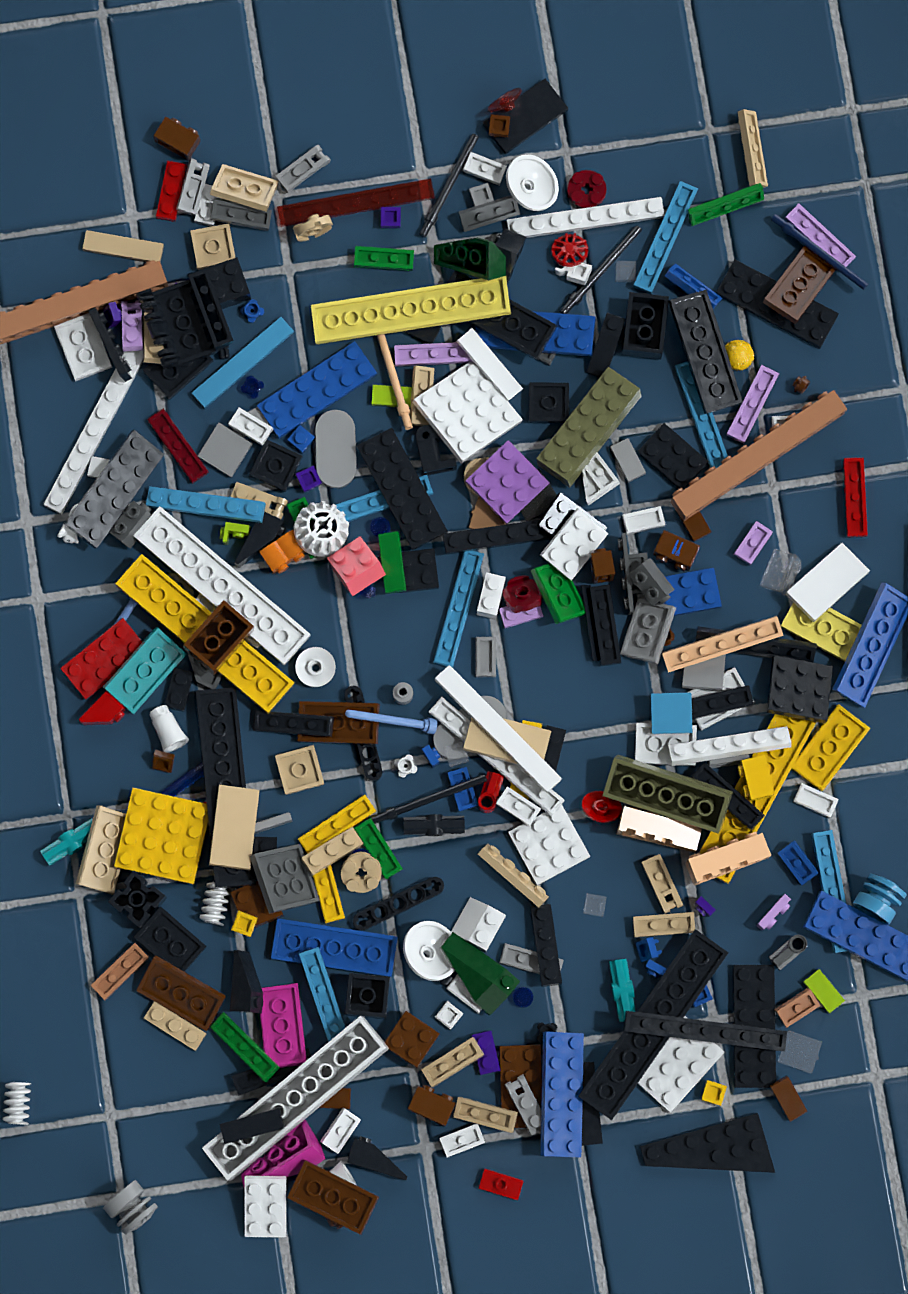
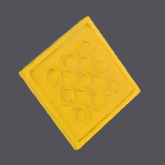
(162, 836)

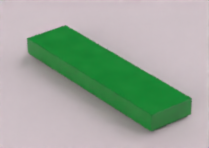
(726, 204)
(244, 1047)

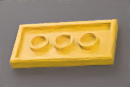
(830, 747)

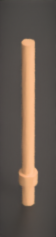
(403, 408)

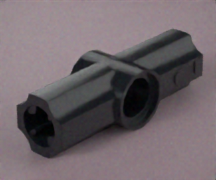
(434, 825)

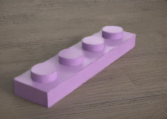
(817, 233)
(430, 354)
(752, 404)

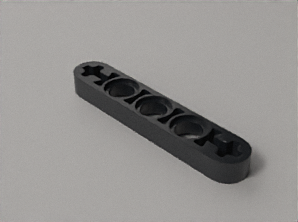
(377, 766)
(388, 903)

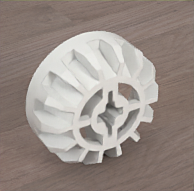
(317, 543)

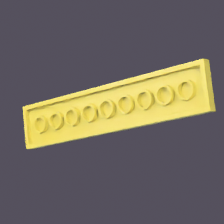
(410, 309)

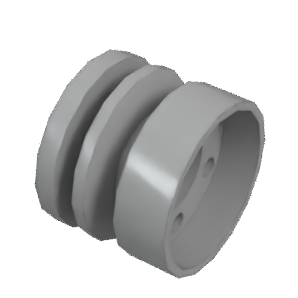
(130, 1207)

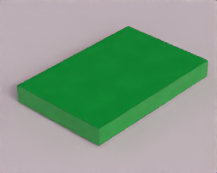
(558, 593)

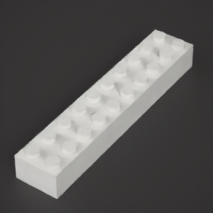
(302, 1094)

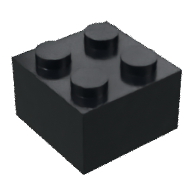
(229, 283)
(367, 995)

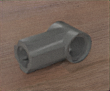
(787, 953)

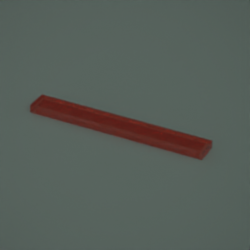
(357, 202)

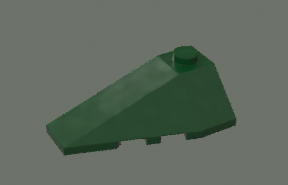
(472, 257)
(482, 976)

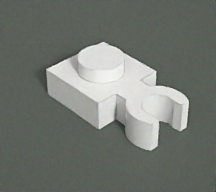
(577, 274)

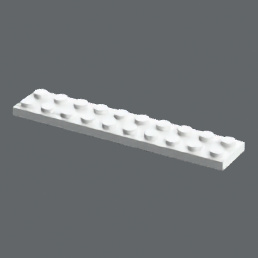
(220, 582)

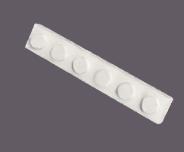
(729, 746)

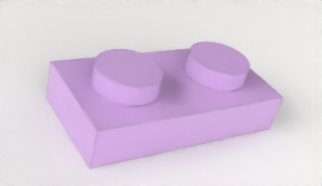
(753, 543)
(511, 619)
(768, 920)

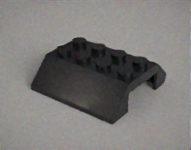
(186, 320)

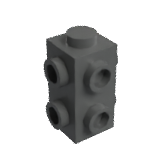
(130, 522)
(651, 582)

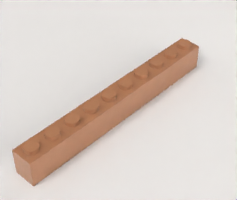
(79, 300)
(758, 455)

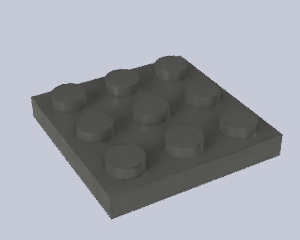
(284, 878)

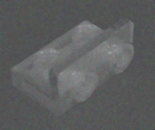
(781, 571)

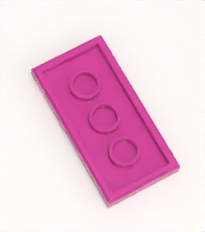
(283, 1025)

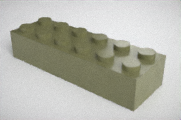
(589, 427)
(667, 793)

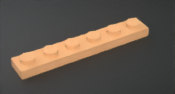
(722, 644)

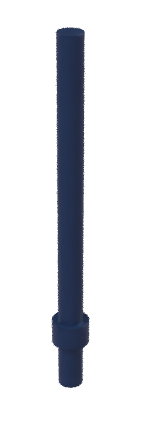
(789, 229)

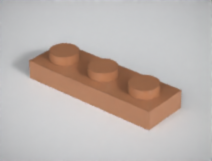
(120, 971)

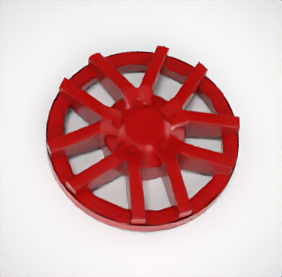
(569, 250)

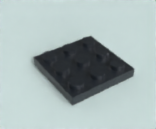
(799, 689)

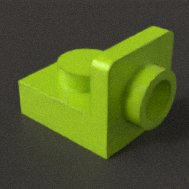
(237, 530)

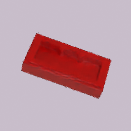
(501, 1184)

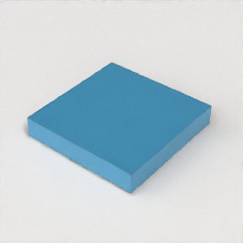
(671, 713)

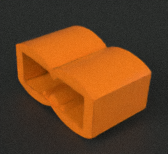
(282, 552)

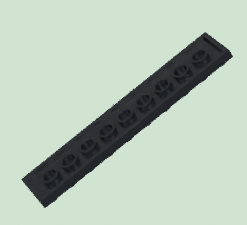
(221, 765)
(636, 1051)

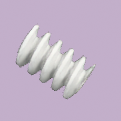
(214, 903)
(16, 1103)

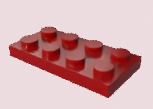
(101, 658)

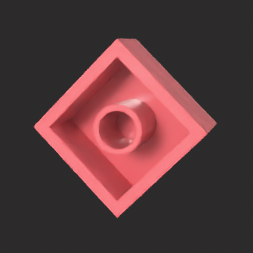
(356, 566)

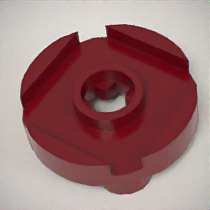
(582, 179)
(519, 602)

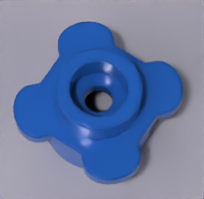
(252, 304)

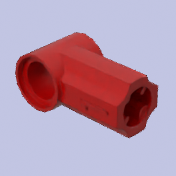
(490, 791)

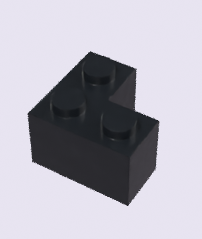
(511, 246)

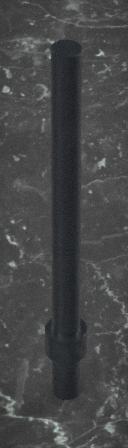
(431, 218)
(576, 297)
(392, 812)

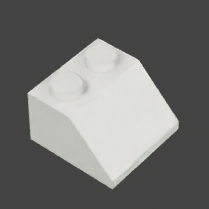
(478, 924)

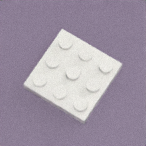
(549, 845)

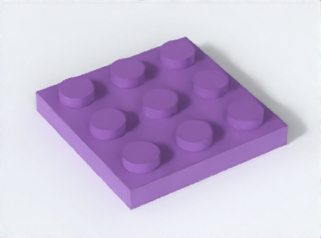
(507, 482)

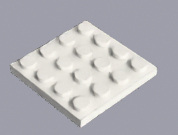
(467, 411)
(678, 1069)

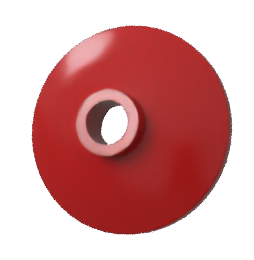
(600, 807)

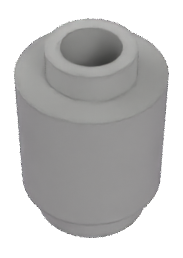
(403, 700)

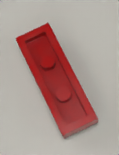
(171, 190)

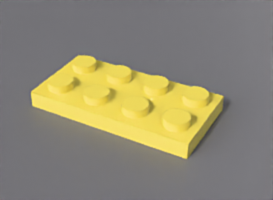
(830, 632)

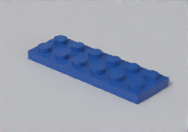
(572, 336)
(317, 389)
(872, 645)
(859, 934)
(338, 946)
(560, 1091)

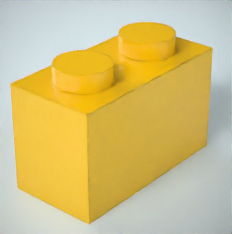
(756, 778)

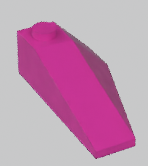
(288, 1154)

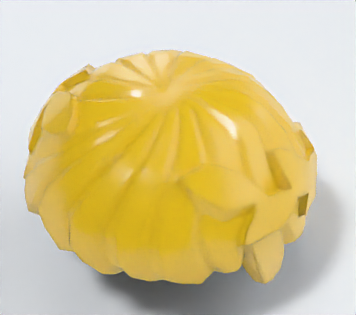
(739, 354)

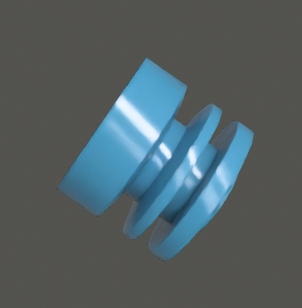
(880, 897)

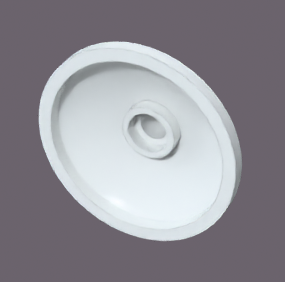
(532, 182)
(427, 938)

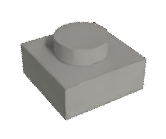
(481, 194)

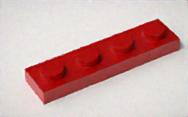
(855, 497)

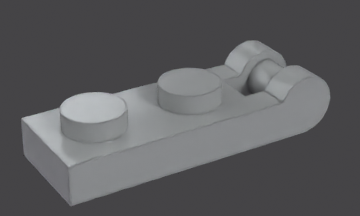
(302, 168)
(192, 187)
(525, 1104)

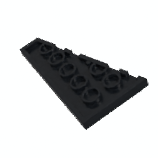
(724, 1146)

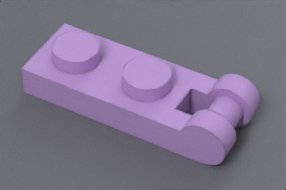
(132, 326)

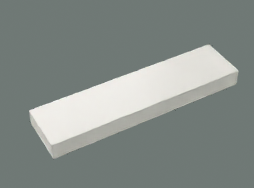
(489, 364)

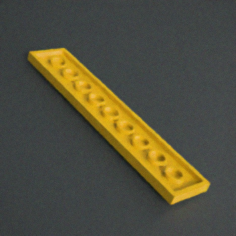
(184, 615)
(779, 765)

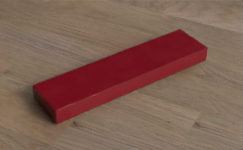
(178, 446)

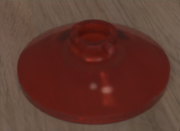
(505, 101)

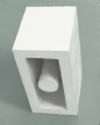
(491, 595)

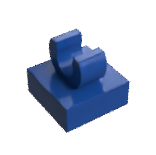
(647, 949)

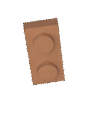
(797, 1007)

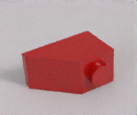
(103, 711)

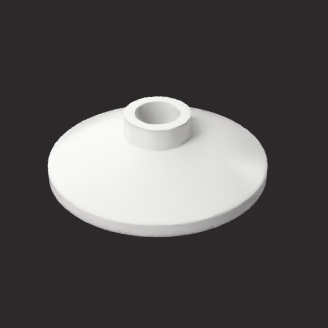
(312, 657)

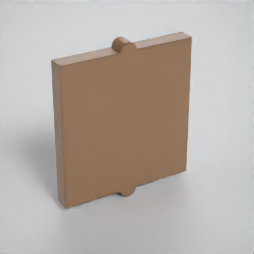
(484, 516)

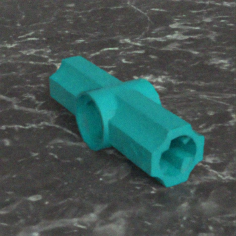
(67, 843)
(622, 987)

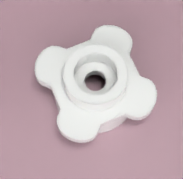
(399, 763)

